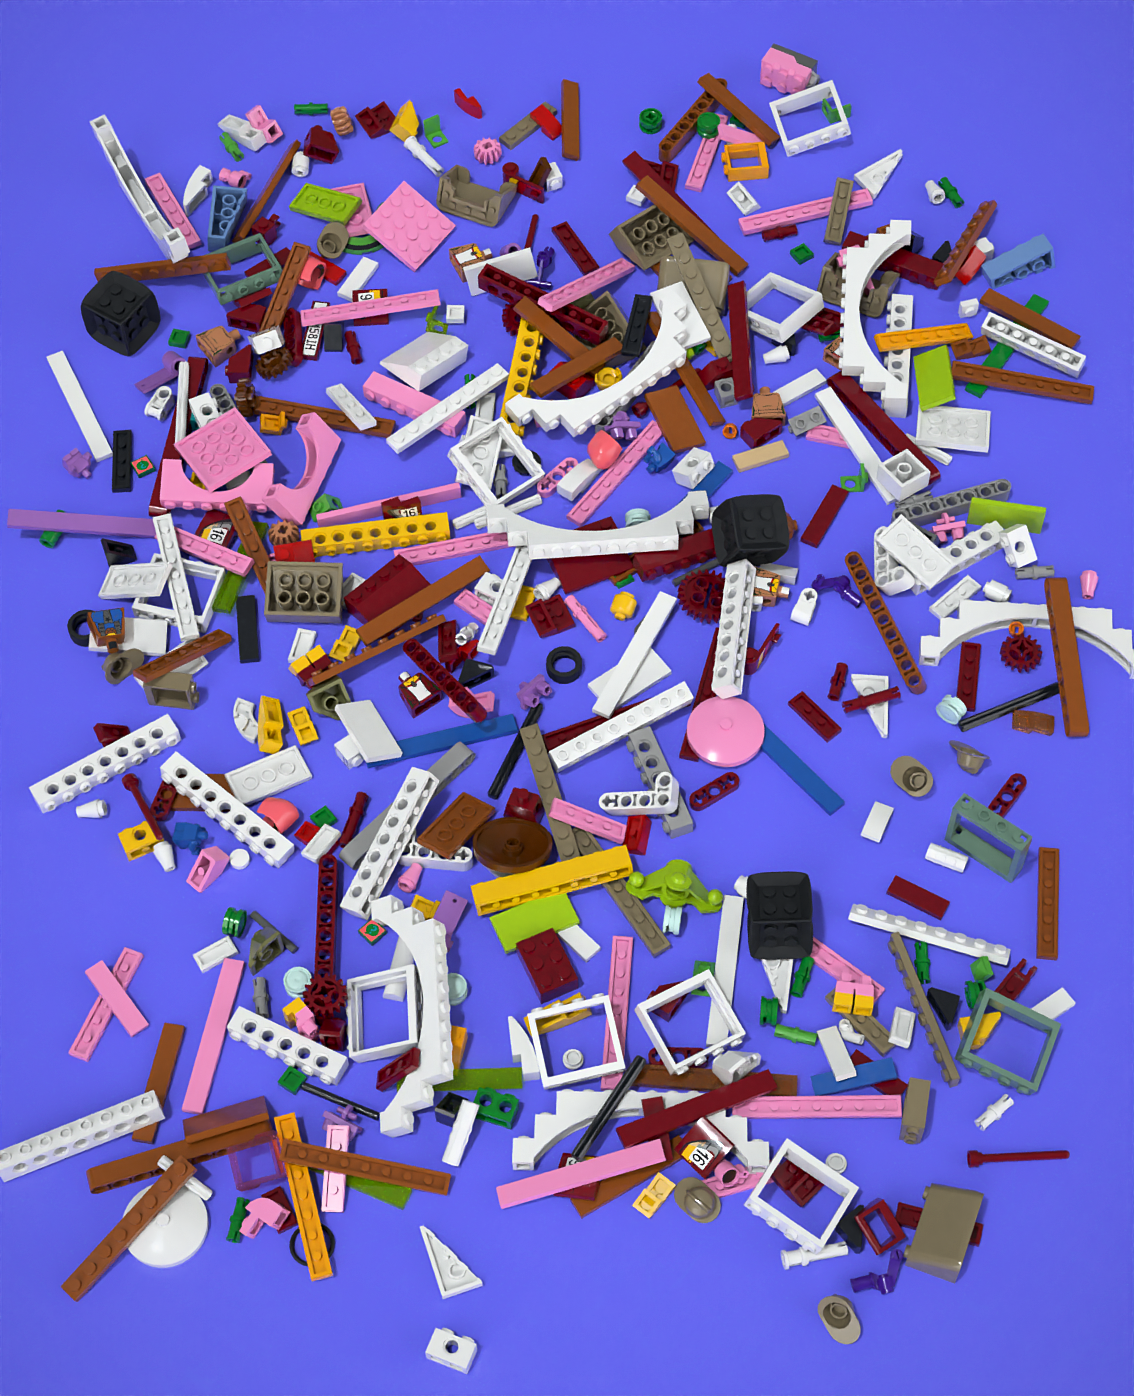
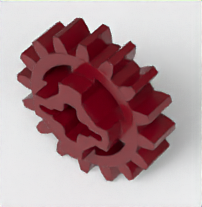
(1011, 652)
(335, 991)

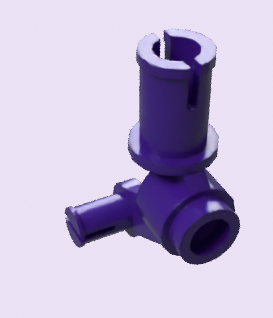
(544, 259)
(839, 584)
(880, 1282)

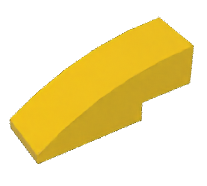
(269, 725)
(558, 1021)

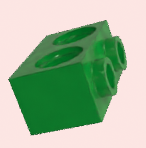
(492, 1112)

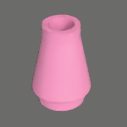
(1088, 583)
(409, 879)

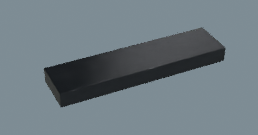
(637, 325)
(121, 461)
(247, 629)

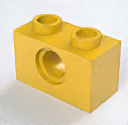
(136, 848)

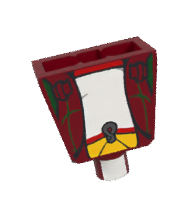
(418, 693)

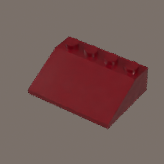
(584, 571)
(385, 590)

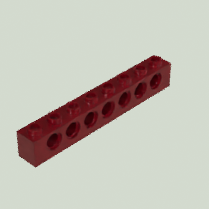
(569, 316)

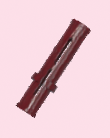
(871, 699)
(356, 811)

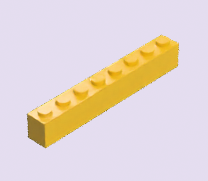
(552, 880)

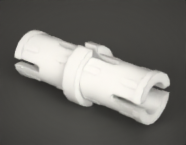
(466, 633)
(994, 1112)

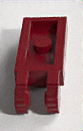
(1015, 981)

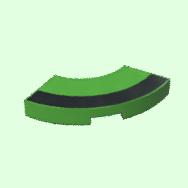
(361, 245)

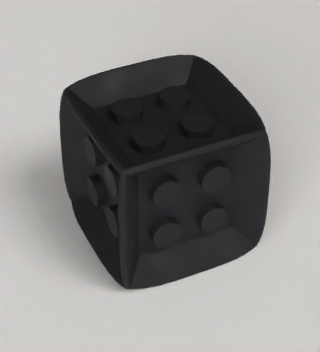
(120, 313)
(750, 529)
(779, 915)

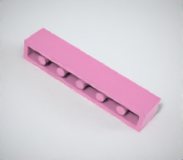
(408, 401)

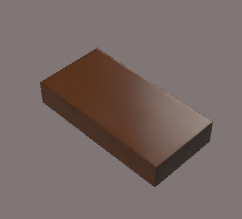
(541, 172)

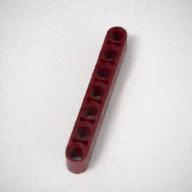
(445, 680)

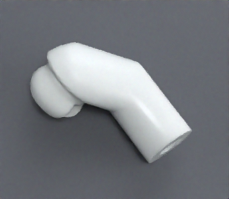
(848, 1032)

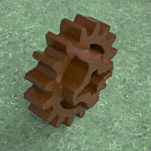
(274, 362)
(245, 397)

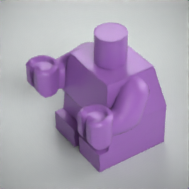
(77, 464)

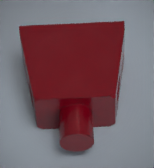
(320, 145)
(524, 805)

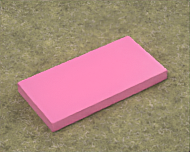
(363, 212)

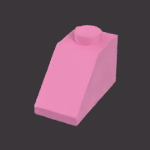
(207, 868)

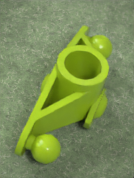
(675, 886)

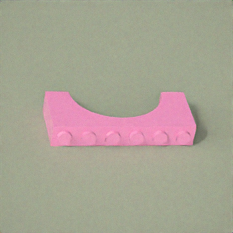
(320, 448)
(181, 493)

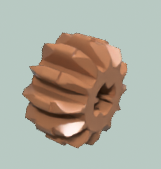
(341, 120)
(283, 533)

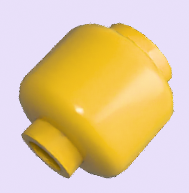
(623, 606)

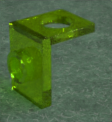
(431, 322)

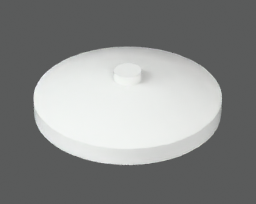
(173, 1233)

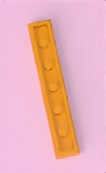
(922, 337)

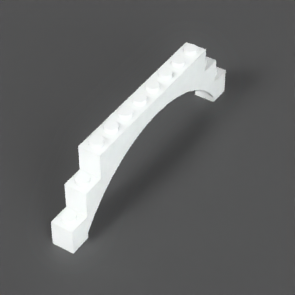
(169, 240)
(857, 355)
(586, 411)
(553, 542)
(980, 617)
(435, 1066)
(579, 1108)

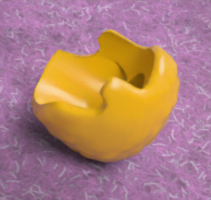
(607, 377)

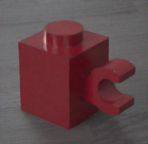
(267, 228)

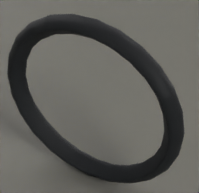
(291, 1245)

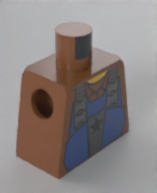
(107, 628)

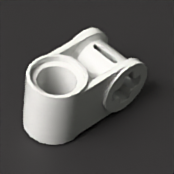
(160, 403)
(805, 607)

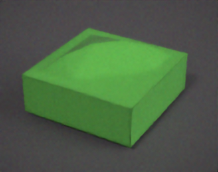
(981, 968)

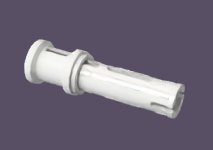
(419, 152)
(803, 1257)

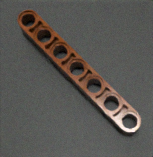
(687, 126)

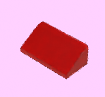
(637, 834)

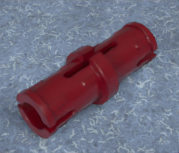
(779, 232)
(353, 347)
(840, 671)

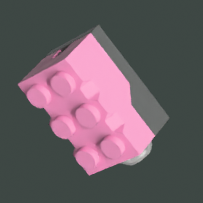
(788, 70)

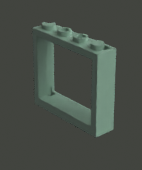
(237, 252)
(980, 849)
(1022, 1013)

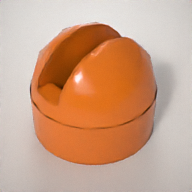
(726, 430)
(1012, 628)

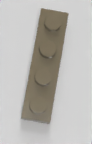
(522, 129)
(838, 211)
(868, 1026)

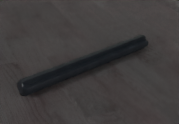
(1008, 707)
(513, 754)
(608, 1108)

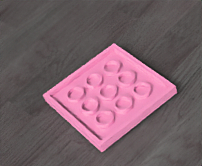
(408, 226)
(222, 449)

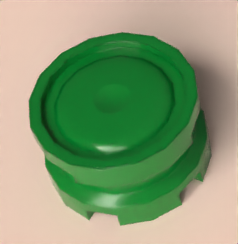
(650, 121)
(707, 125)
(234, 922)
(972, 991)
(768, 1011)

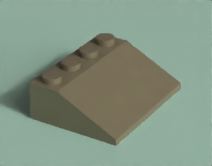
(645, 236)
(609, 309)
(304, 592)

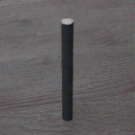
(340, 1100)

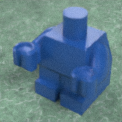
(661, 458)
(189, 836)

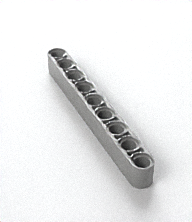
(445, 770)

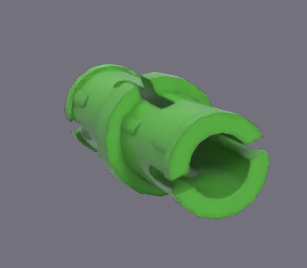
(231, 146)
(795, 1034)

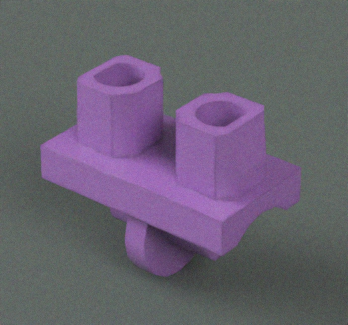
(622, 424)
(531, 691)
(334, 1119)

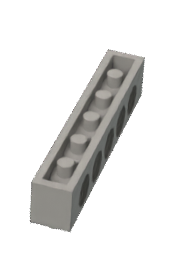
(645, 739)

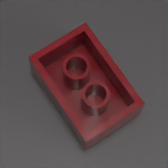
(547, 965)

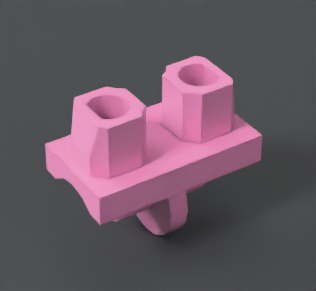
(954, 528)

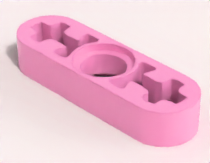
(558, 470)

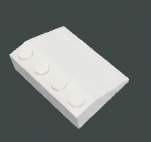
(426, 359)

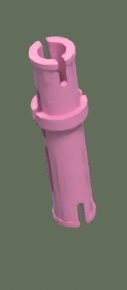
(580, 612)

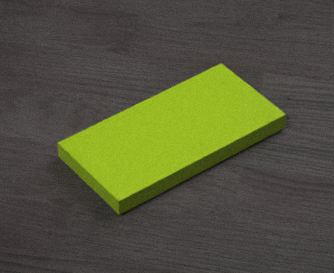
(325, 204)
(934, 378)
(1006, 514)
(533, 919)

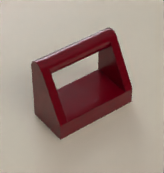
(888, 1220)

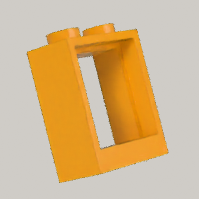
(745, 150)

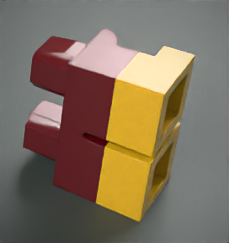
(309, 663)

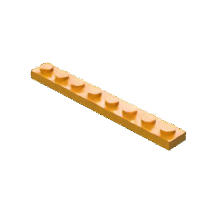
(304, 1204)

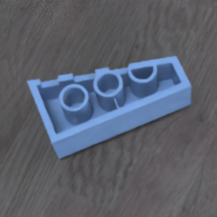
(225, 213)
(1019, 262)

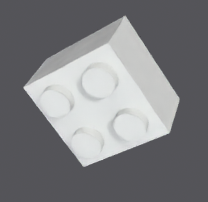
(903, 475)

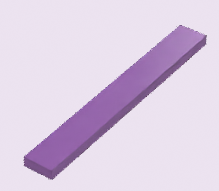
(81, 523)

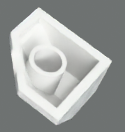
(734, 1065)

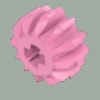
(487, 151)

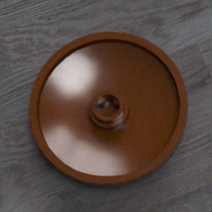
(512, 845)

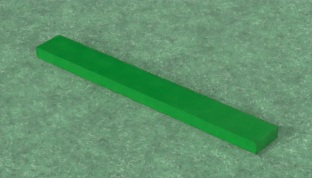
(1002, 352)

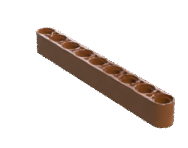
(888, 629)
(1066, 657)
(145, 1166)

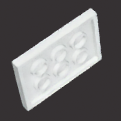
(953, 428)

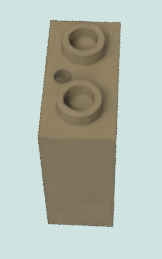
(173, 691)
(914, 1110)

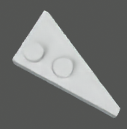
(877, 174)
(871, 684)
(779, 977)
(451, 1273)

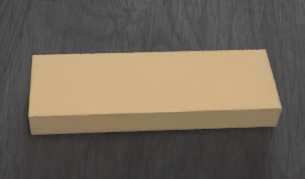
(760, 456)

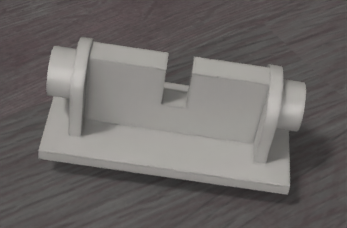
(806, 421)

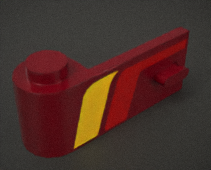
(524, 187)
(754, 657)

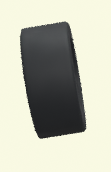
(73, 622)
(564, 677)

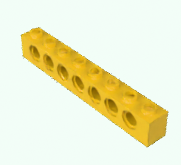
(519, 368)
(425, 530)

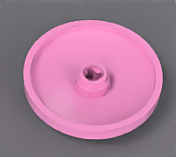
(725, 731)

